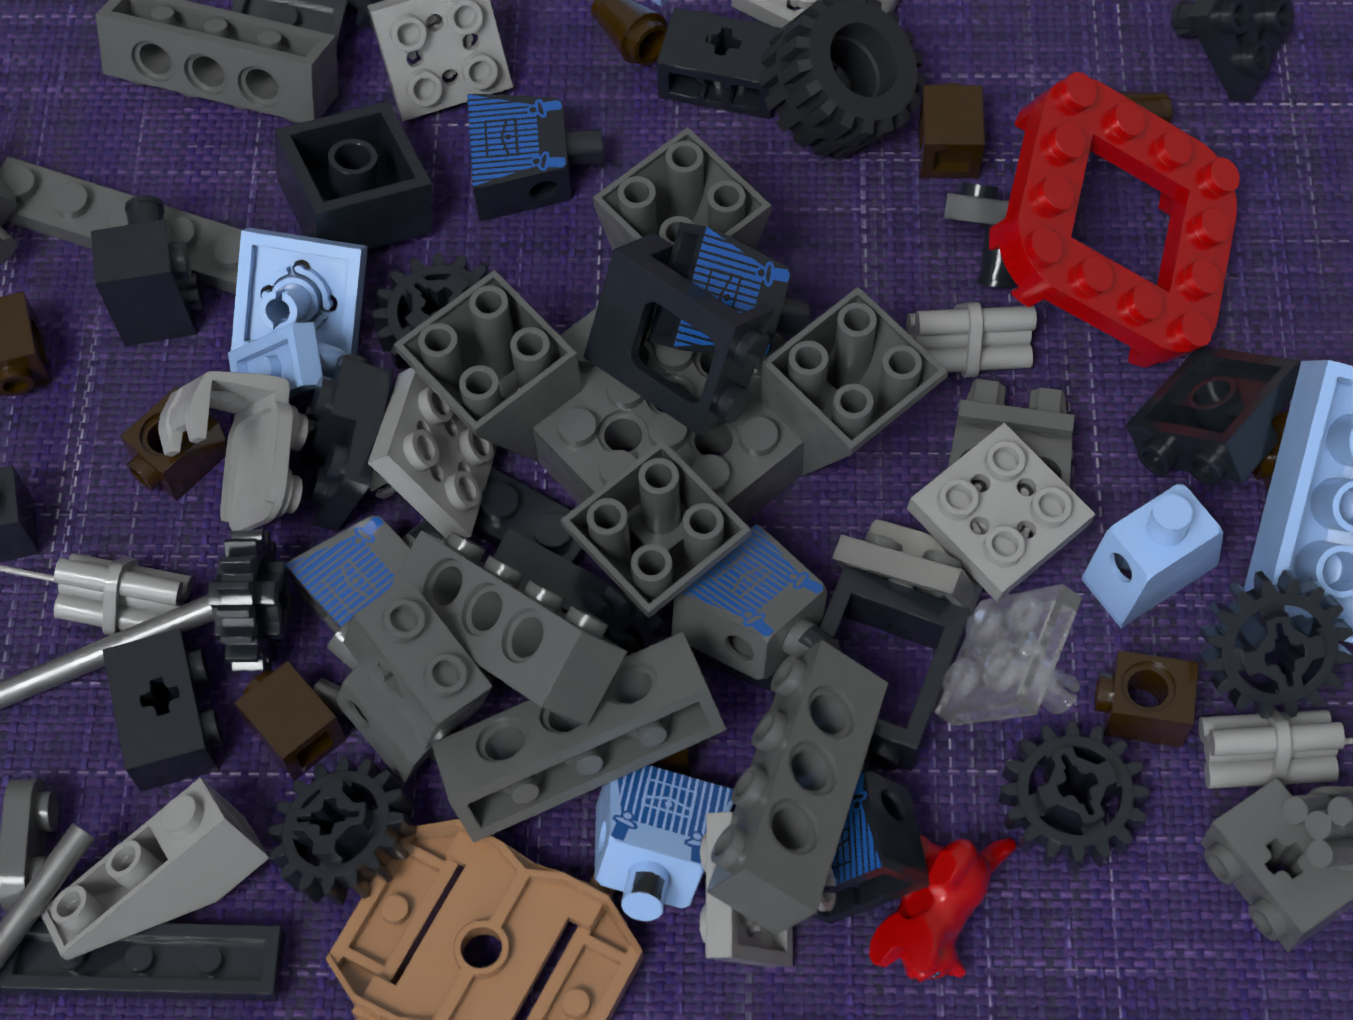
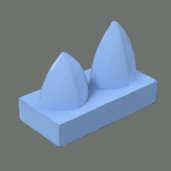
(288, 354)

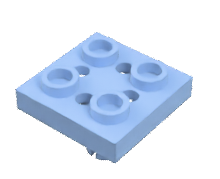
(272, 260)

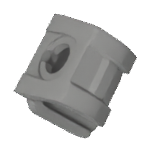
(258, 445)

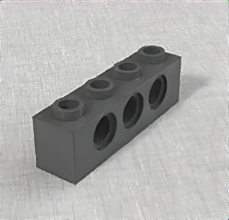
(220, 56)
(514, 628)
(541, 759)
(797, 788)

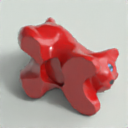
(930, 920)

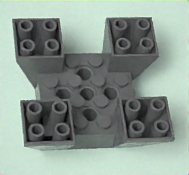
(667, 507)

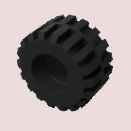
(814, 99)

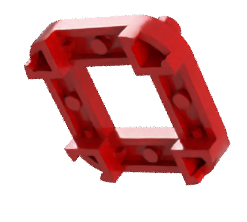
(1052, 266)

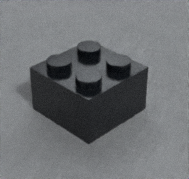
(354, 178)

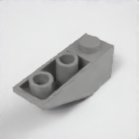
(162, 871)

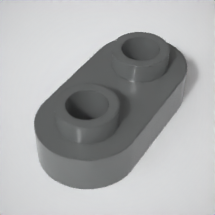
(26, 820)

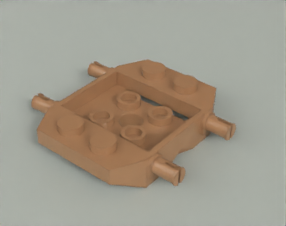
(493, 896)

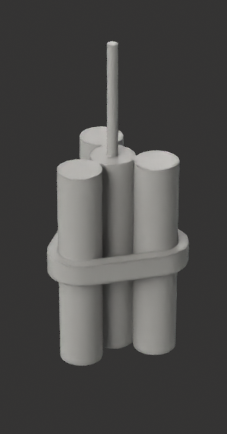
(976, 337)
(110, 591)
(1257, 750)

